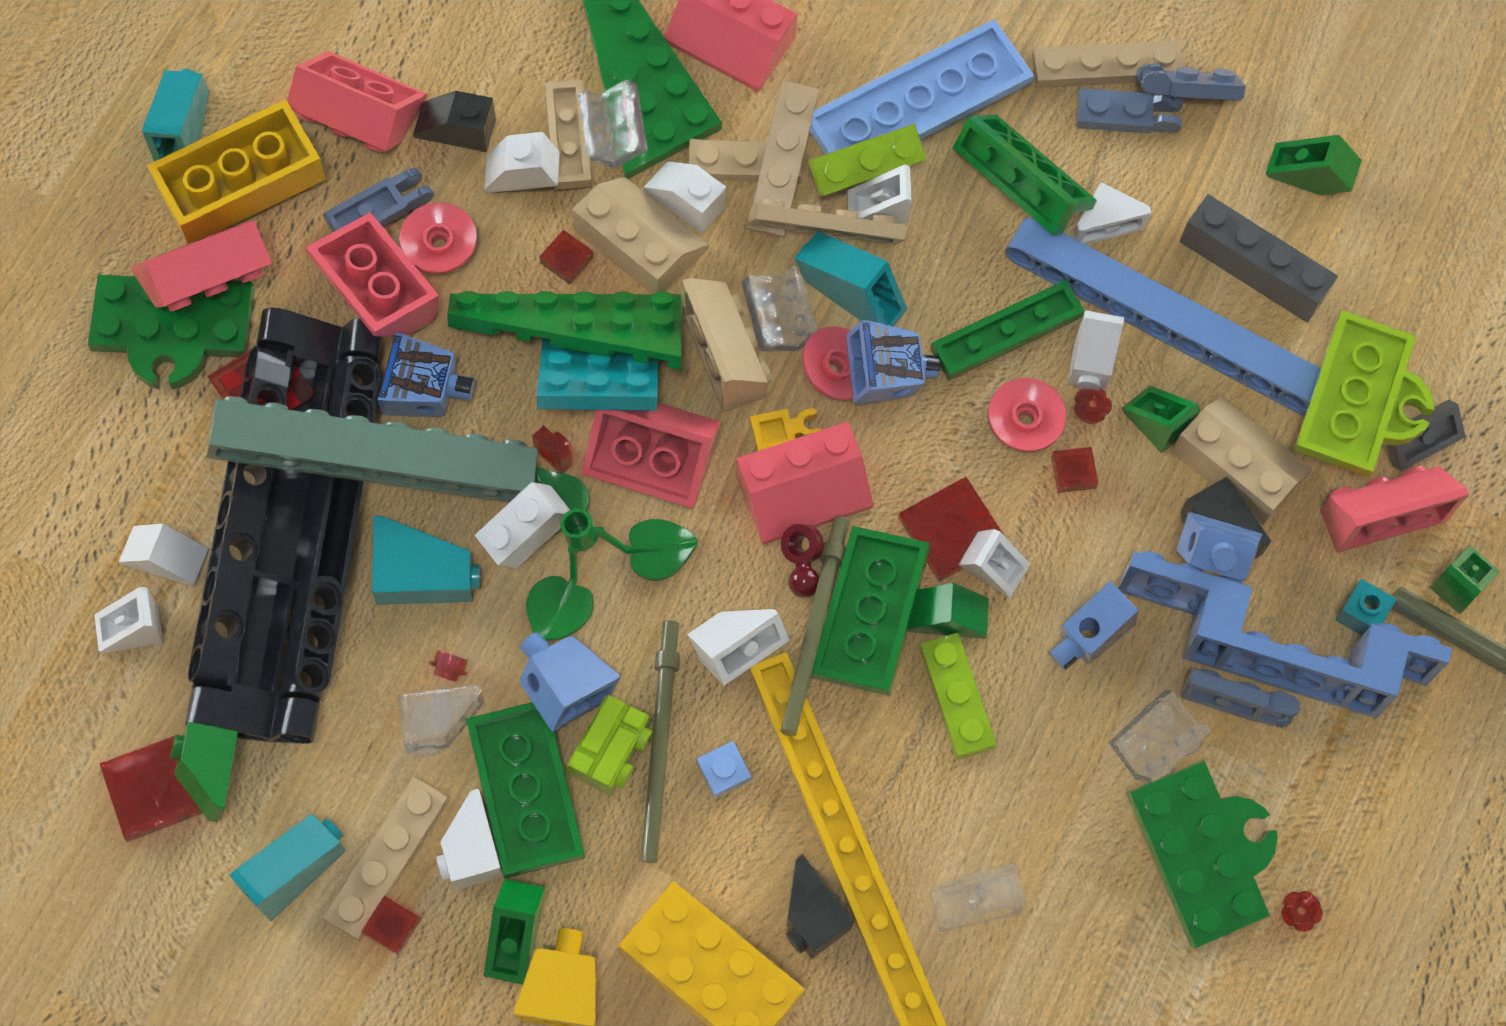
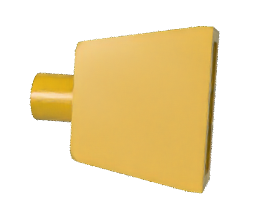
(560, 985)

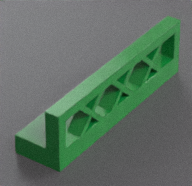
(1022, 172)

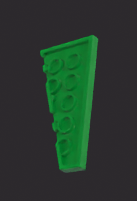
(670, 101)
(581, 321)

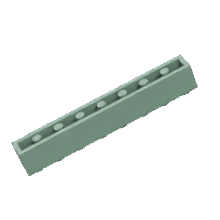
(369, 450)

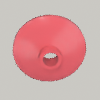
(436, 223)
(820, 351)
(1031, 399)

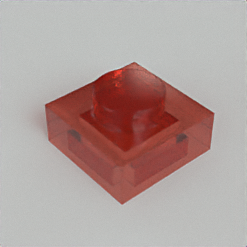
(566, 256)
(553, 449)
(1074, 469)
(391, 925)

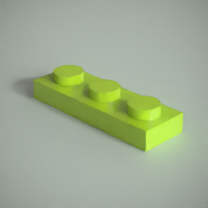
(866, 160)
(957, 696)

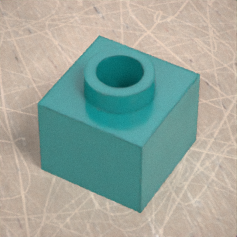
(1357, 615)

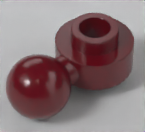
(803, 578)

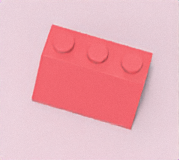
(734, 36)
(354, 100)
(203, 266)
(376, 278)
(652, 451)
(804, 481)
(1391, 507)

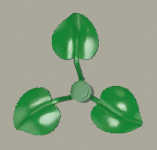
(656, 547)

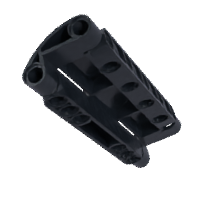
(291, 539)

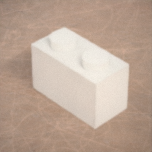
(523, 525)

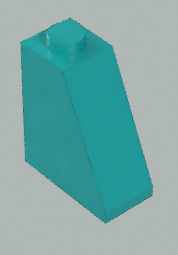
(176, 112)
(852, 279)
(419, 567)
(289, 865)

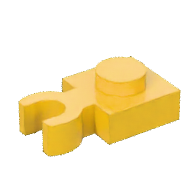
(777, 427)

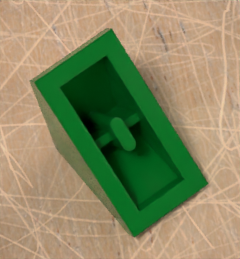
(1161, 416)
(1464, 579)
(950, 610)

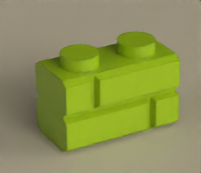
(610, 745)

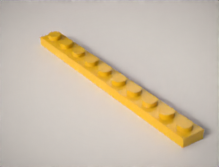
(848, 851)

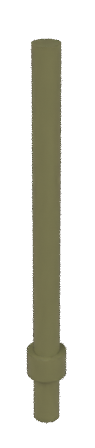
(831, 558)
(666, 664)

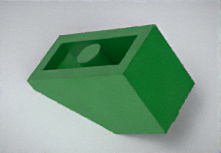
(1315, 164)
(205, 765)
(513, 931)

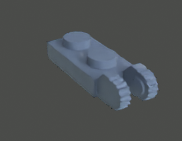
(1190, 83)
(1127, 111)
(382, 201)
(1240, 698)

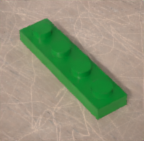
(1007, 329)

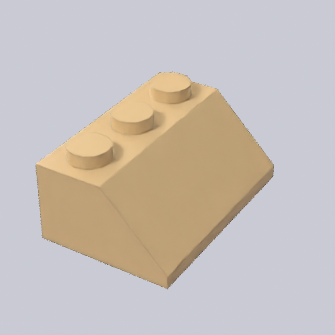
(637, 234)
(724, 343)
(1231, 445)

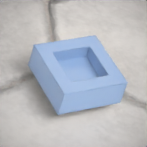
(723, 769)

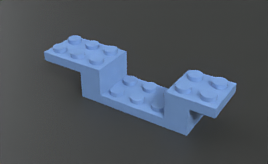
(1215, 639)

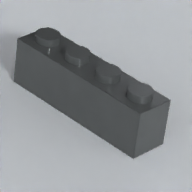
(1258, 258)

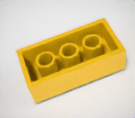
(237, 172)
(707, 965)

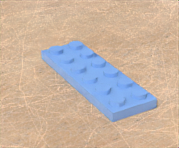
(926, 91)

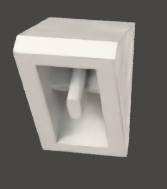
(883, 195)
(1111, 216)
(164, 553)
(995, 561)
(129, 623)

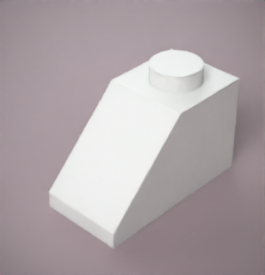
(522, 163)
(688, 193)
(1095, 350)
(737, 641)
(469, 846)

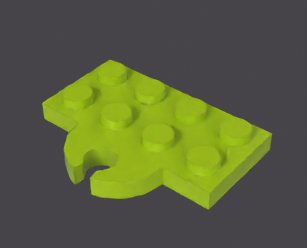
(1363, 396)

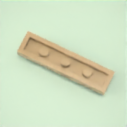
(1101, 62)
(785, 148)
(843, 224)
(386, 857)

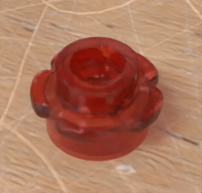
(1092, 414)
(448, 665)
(1312, 908)

